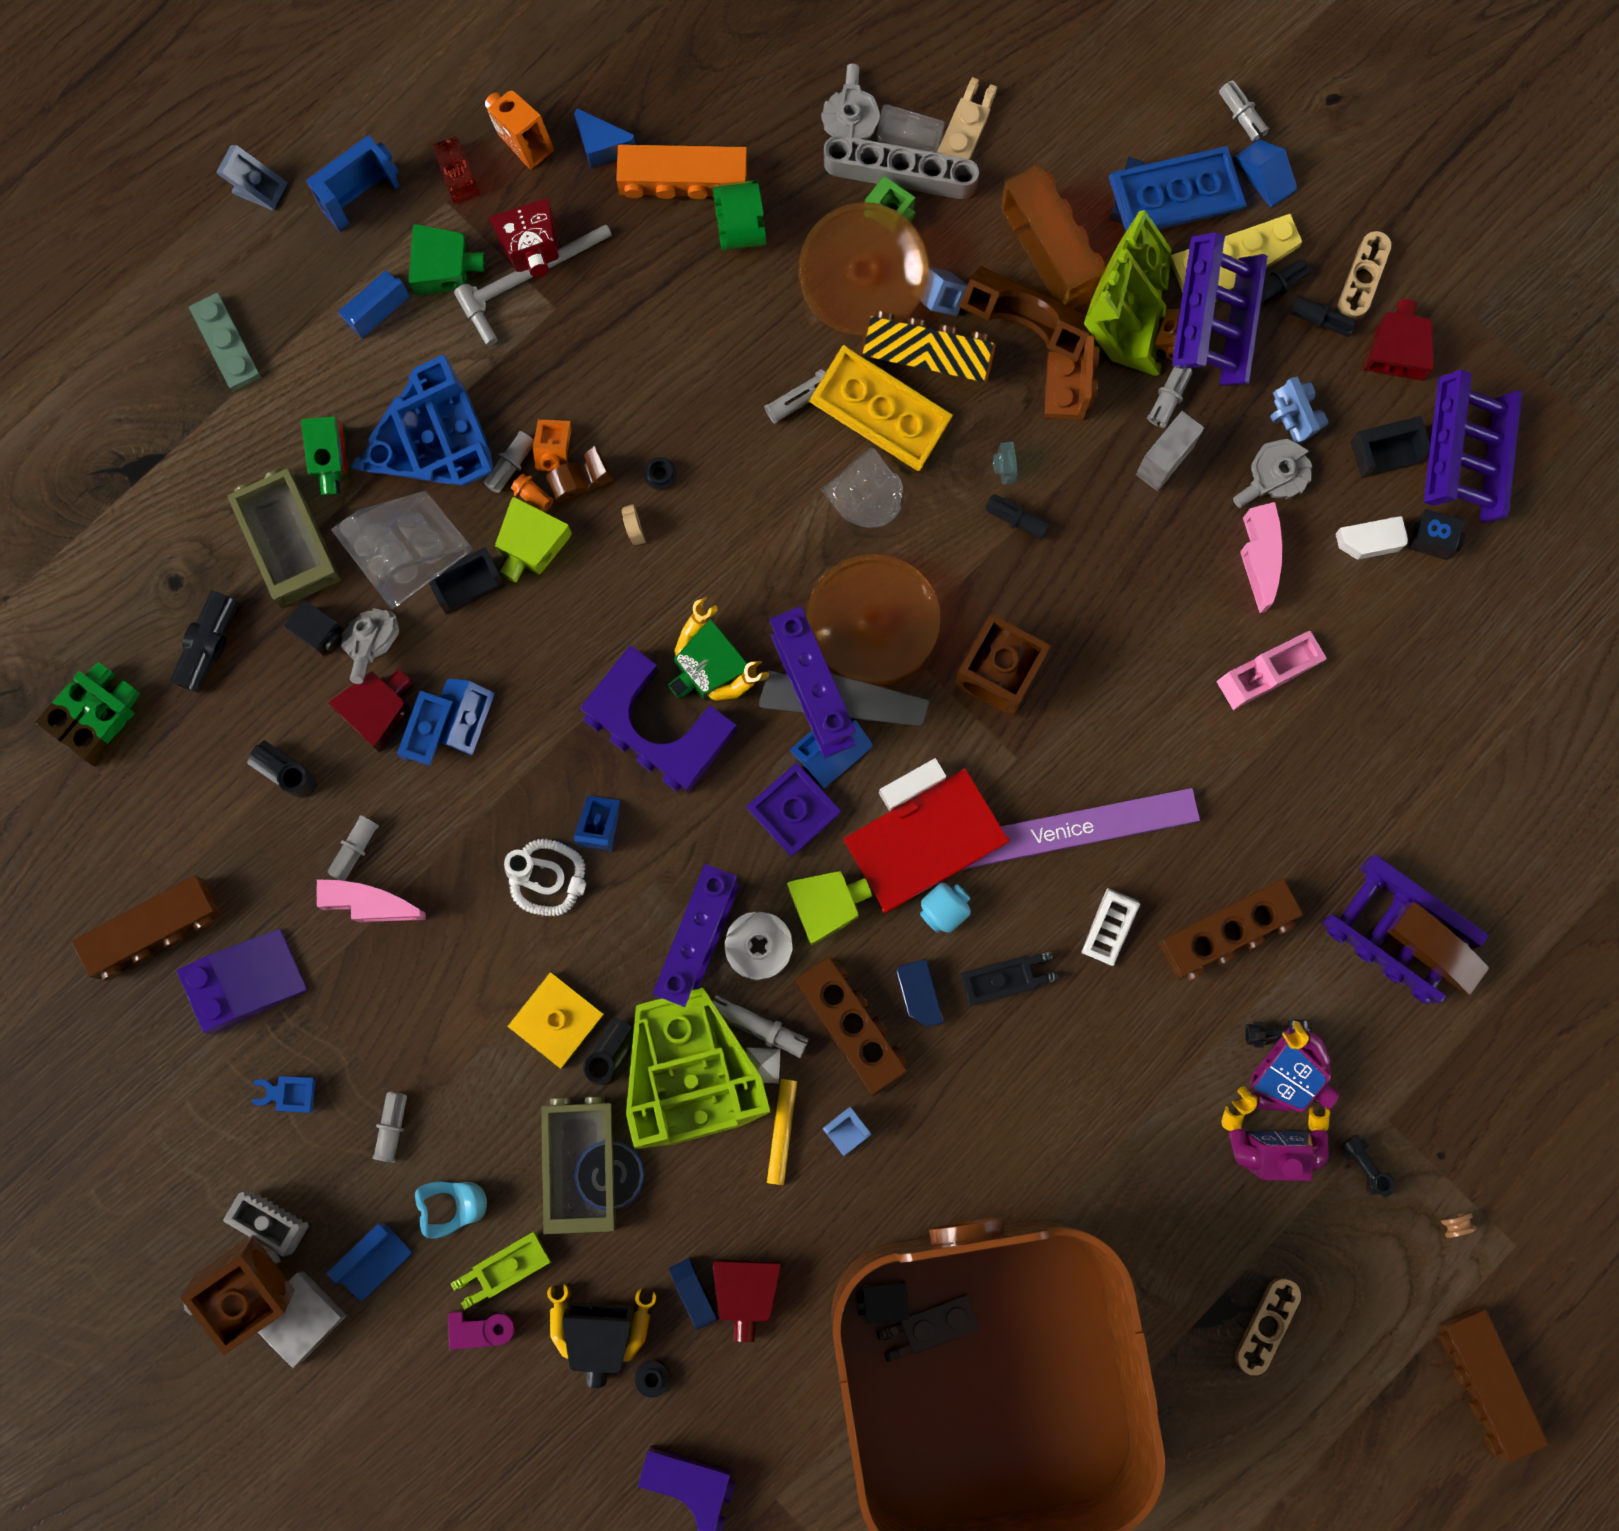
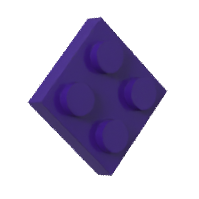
(793, 809)

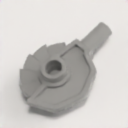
(851, 111)
(1278, 471)
(367, 638)

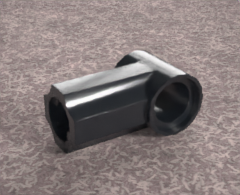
(281, 769)
(612, 1049)

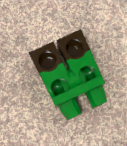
(87, 715)

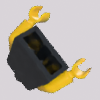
(597, 1334)

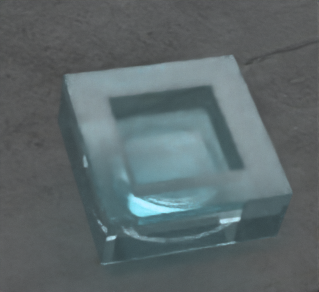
(1005, 463)

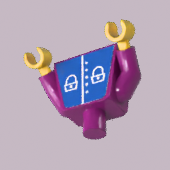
(1291, 1075)
(1279, 1153)

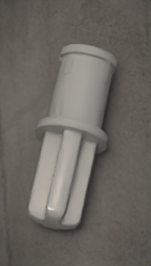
(1243, 110)
(1169, 396)
(509, 462)
(352, 848)
(390, 1127)

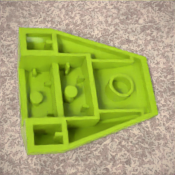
(688, 1074)

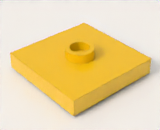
(555, 1020)

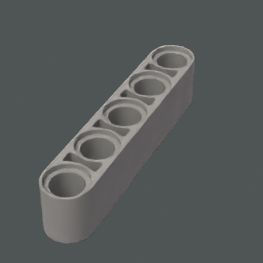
(890, 155)

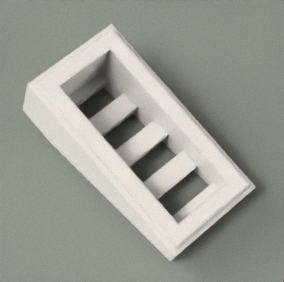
(1122, 931)

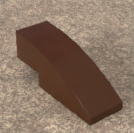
(1438, 947)

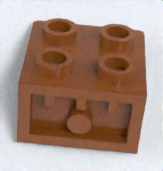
(1071, 383)

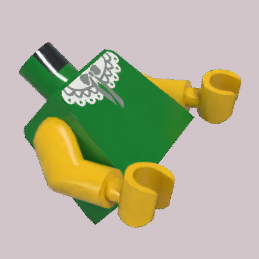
(710, 661)

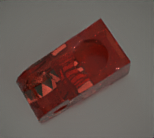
(456, 170)

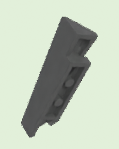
(860, 699)

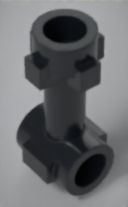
(1256, 1033)
(1376, 1182)

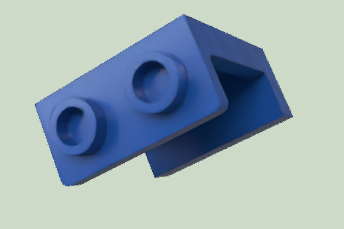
(351, 176)

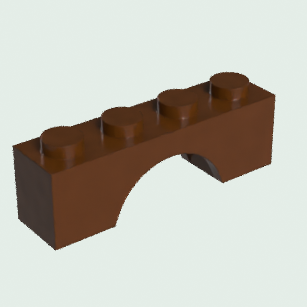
(1002, 298)

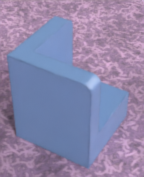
(943, 291)
(846, 1131)

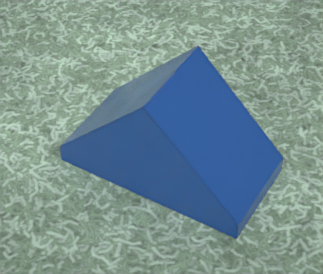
(600, 138)
(1267, 170)
(597, 824)

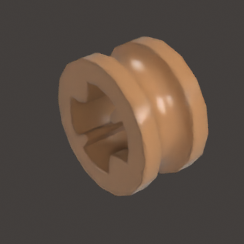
(1458, 1225)

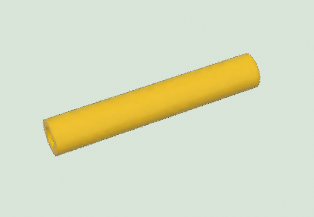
(782, 1132)

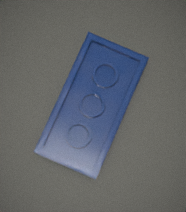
(1179, 189)

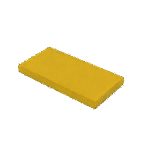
(880, 408)

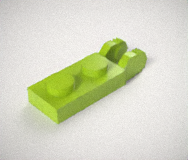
(505, 1268)

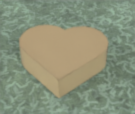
(633, 525)

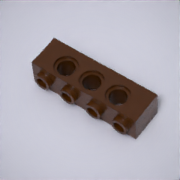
(1274, 899)
(813, 985)

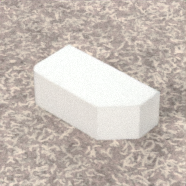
(1373, 538)
(912, 784)

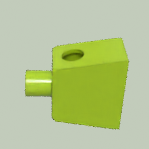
(529, 539)
(826, 903)

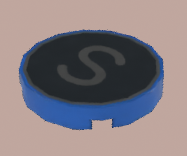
(591, 1176)

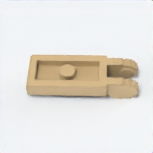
(967, 122)

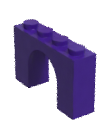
(679, 761)
(690, 1480)

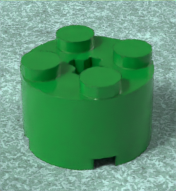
(739, 215)

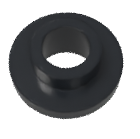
(660, 464)
(663, 1376)

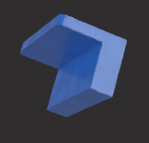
(374, 303)
(467, 714)
(425, 728)
(828, 769)
(370, 1261)

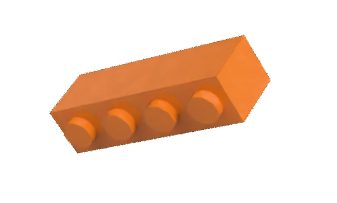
(678, 170)

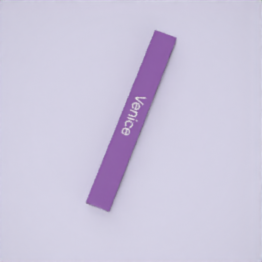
(1095, 826)

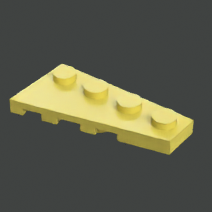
(1272, 238)

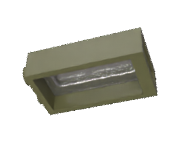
(283, 537)
(565, 1137)

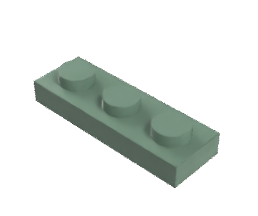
(225, 342)

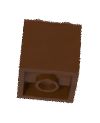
(1001, 665)
(238, 1294)

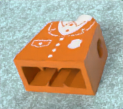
(511, 119)

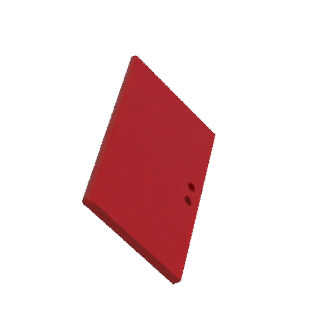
(927, 844)

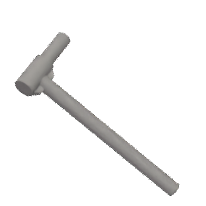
(474, 300)

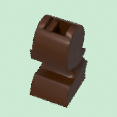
(573, 479)

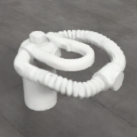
(519, 866)

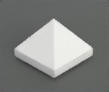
(766, 1063)

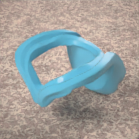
(469, 1200)

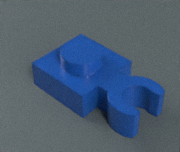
(291, 1094)

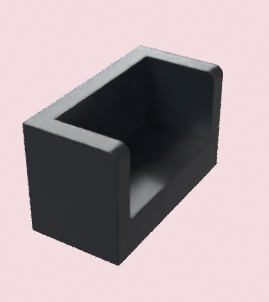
(1391, 446)
(466, 581)

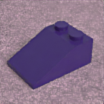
(241, 981)

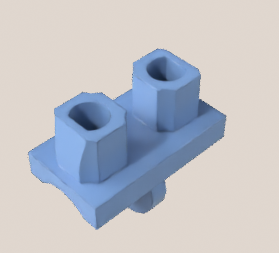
(1295, 411)

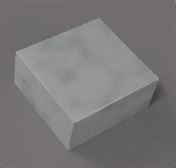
(1169, 451)
(305, 1323)

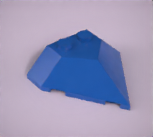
(429, 431)

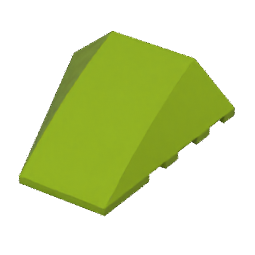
(1129, 296)

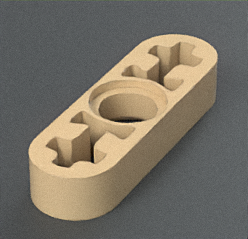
(1374, 267)
(1288, 1307)

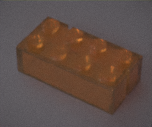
(1054, 240)

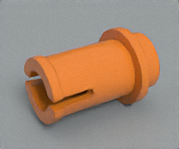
(531, 493)

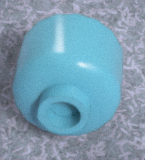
(945, 907)

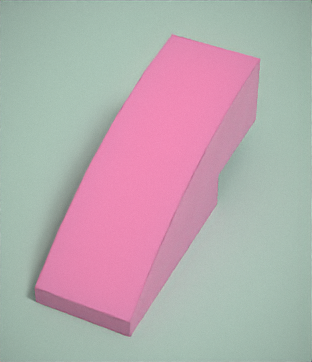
(1263, 553)
(1271, 669)
(365, 902)

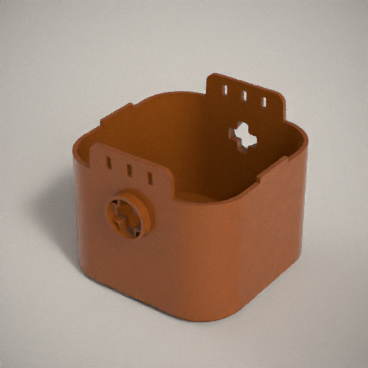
(1015, 1424)

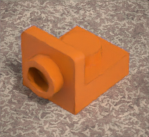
(551, 444)

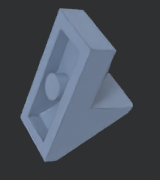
(251, 178)

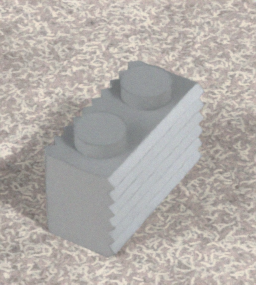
(266, 1222)

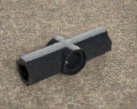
(204, 641)

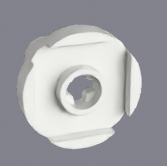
(739, 944)

